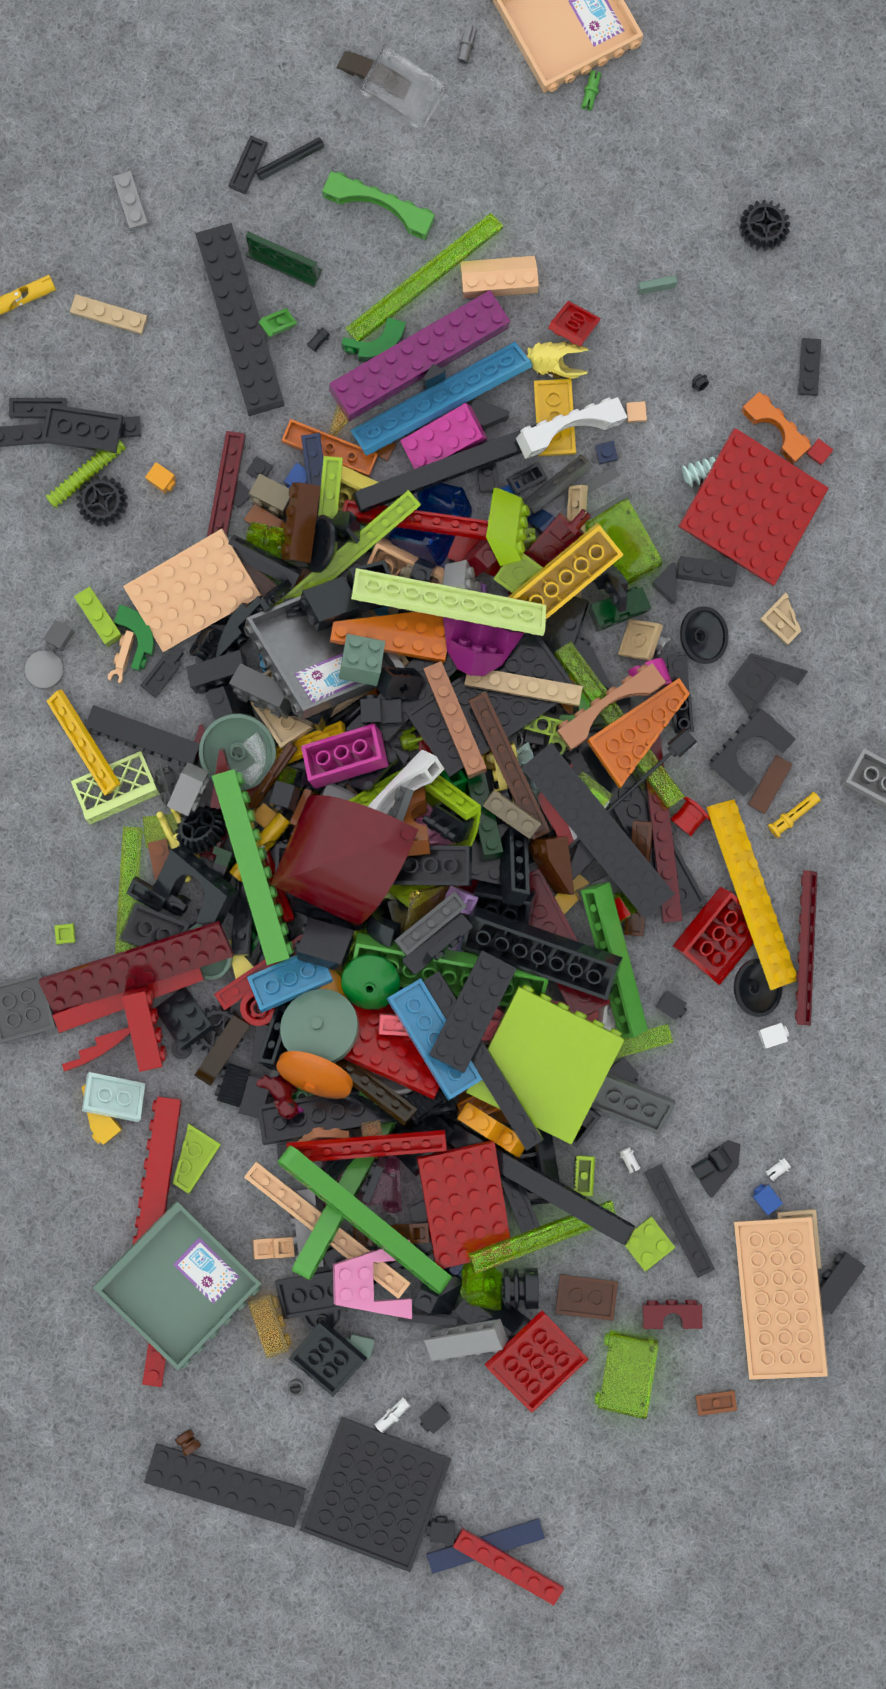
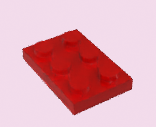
(574, 323)

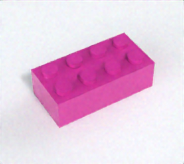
(444, 437)
(344, 756)

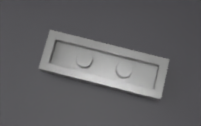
(130, 200)

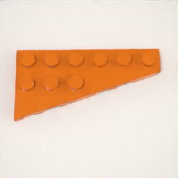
(404, 634)

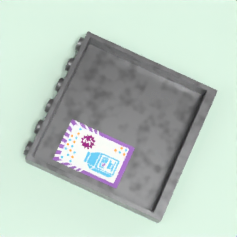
(305, 659)

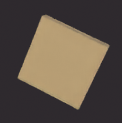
(640, 640)

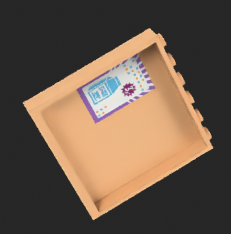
(569, 35)

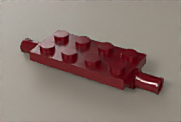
(556, 538)

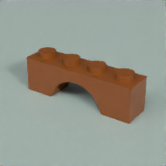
(416, 808)

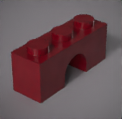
(689, 1312)

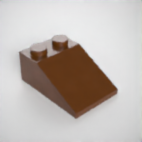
(553, 861)

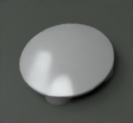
(43, 669)

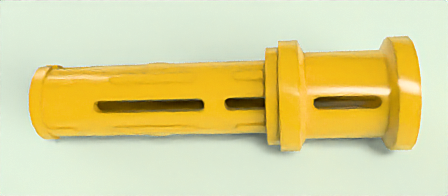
(787, 820)

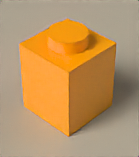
(161, 478)

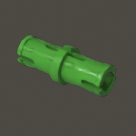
(591, 90)

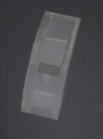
(257, 749)

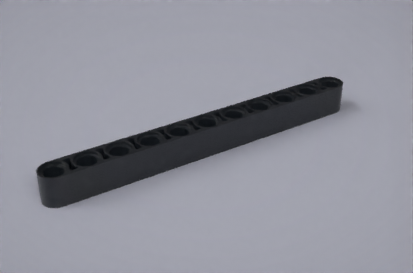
(438, 472)
(550, 1188)

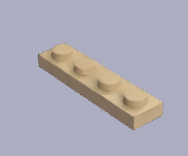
(108, 314)

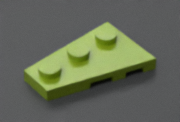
(195, 1156)

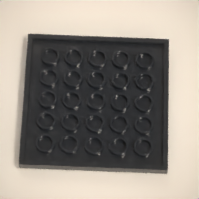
(375, 1494)

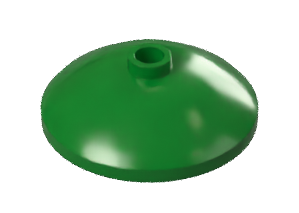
(374, 972)

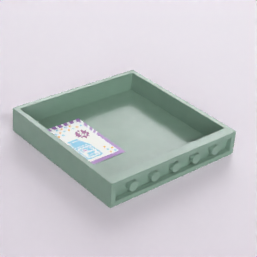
(177, 1285)

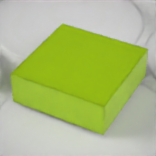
(65, 933)

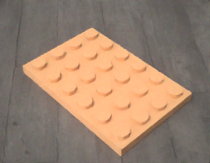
(192, 590)

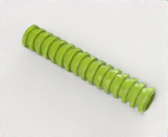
(82, 475)

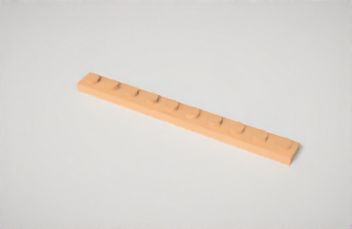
(309, 1215)

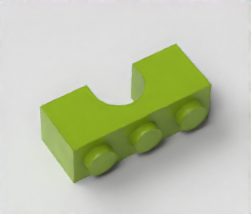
(98, 616)

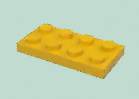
(551, 400)

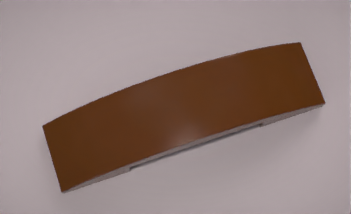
(414, 1232)

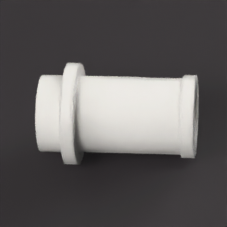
(629, 1159)
(779, 1168)

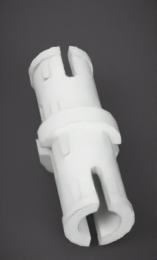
(392, 1415)

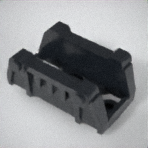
(367, 781)

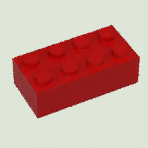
(143, 1028)

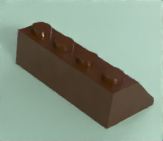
(300, 522)

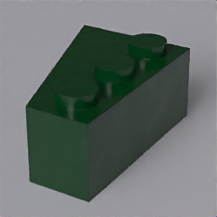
(606, 615)

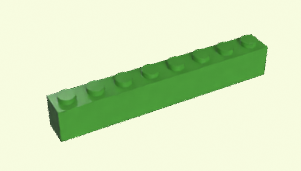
(609, 937)

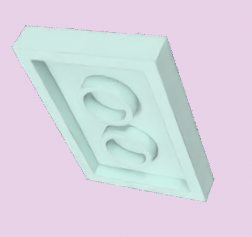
(113, 1097)

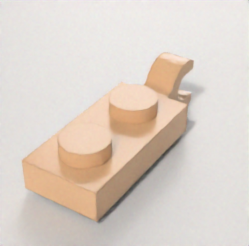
(121, 659)

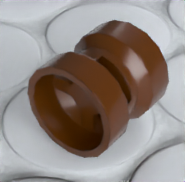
(188, 1442)

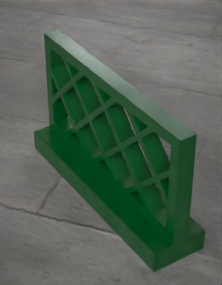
(282, 259)

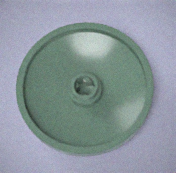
(230, 733)
(320, 1025)

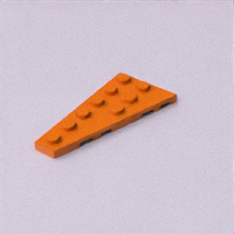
(631, 736)

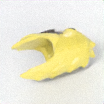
(548, 359)

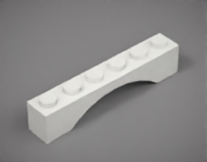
(603, 416)
(417, 773)

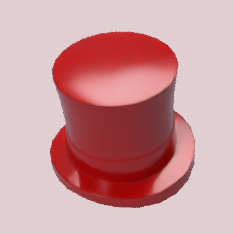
(689, 816)
(251, 1012)

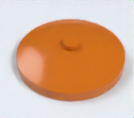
(314, 1074)

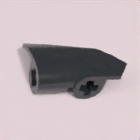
(717, 1166)

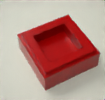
(819, 451)

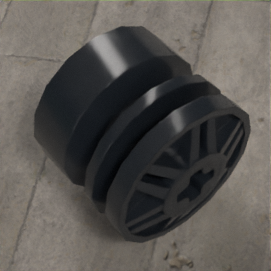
(520, 1288)

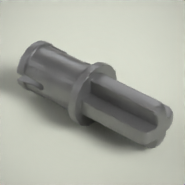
(466, 44)

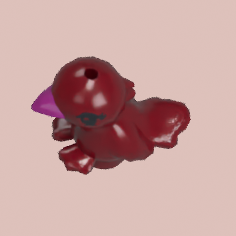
(282, 1092)

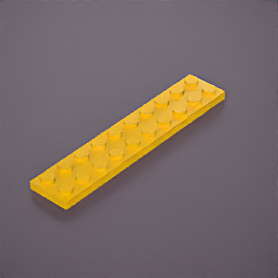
(752, 894)

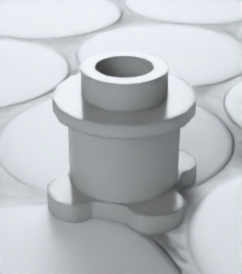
(662, 644)

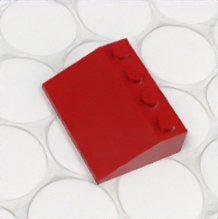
(716, 936)

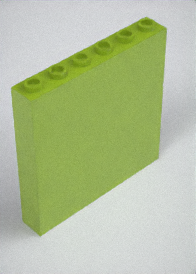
(551, 1060)

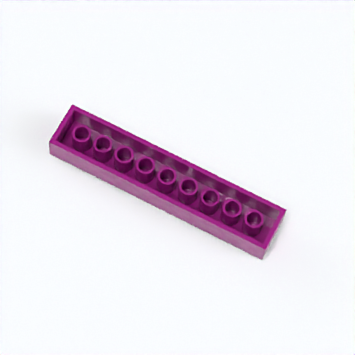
(412, 358)

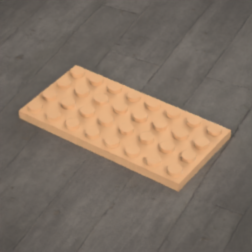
(781, 1298)

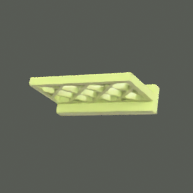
(123, 801)

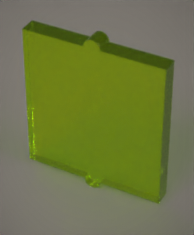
(153, 829)

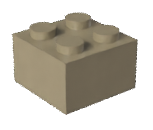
(270, 496)

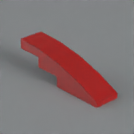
(104, 1045)

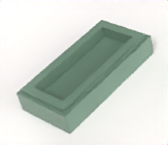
(657, 285)

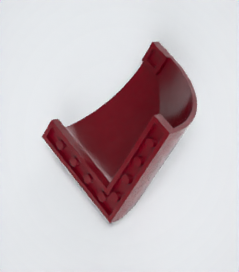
(343, 857)

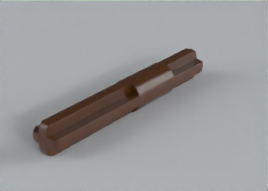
(273, 775)

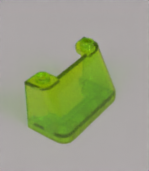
(632, 539)
(628, 1373)

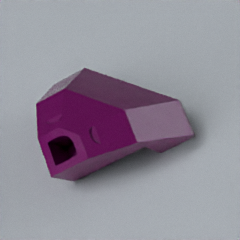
(478, 647)

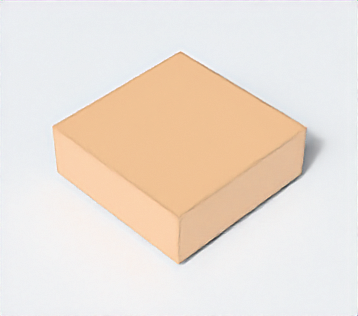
(636, 412)

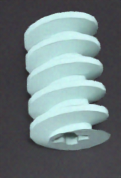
(698, 471)

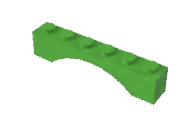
(344, 190)

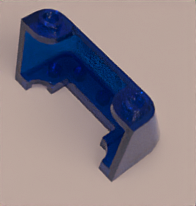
(429, 545)

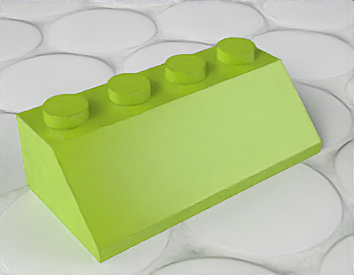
(507, 526)

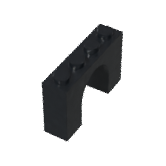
(761, 726)
(217, 891)

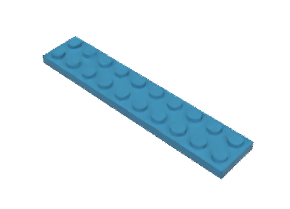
(441, 398)

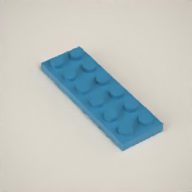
(423, 1024)

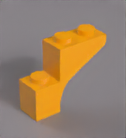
(491, 1129)

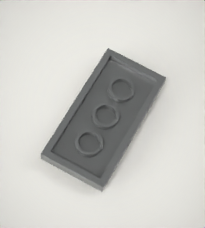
(633, 1103)

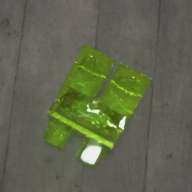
(266, 538)

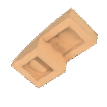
(273, 1248)

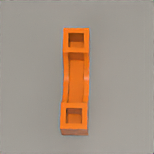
(761, 410)

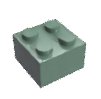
(362, 659)

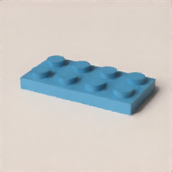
(286, 982)

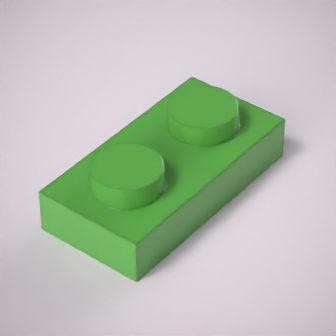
(277, 322)

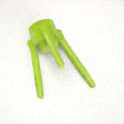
(408, 740)

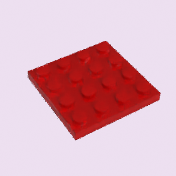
(536, 1361)

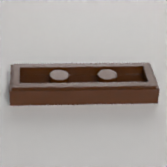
(770, 784)

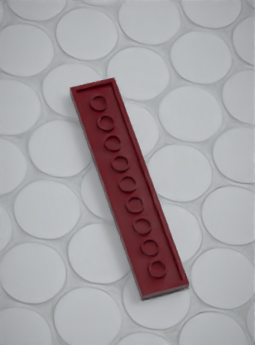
(136, 967)

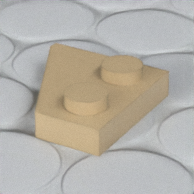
(782, 620)

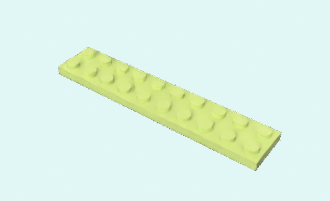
(449, 602)

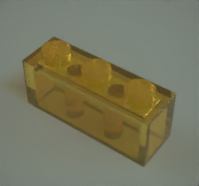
(269, 1325)

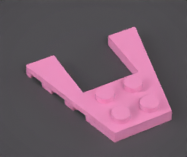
(355, 1287)

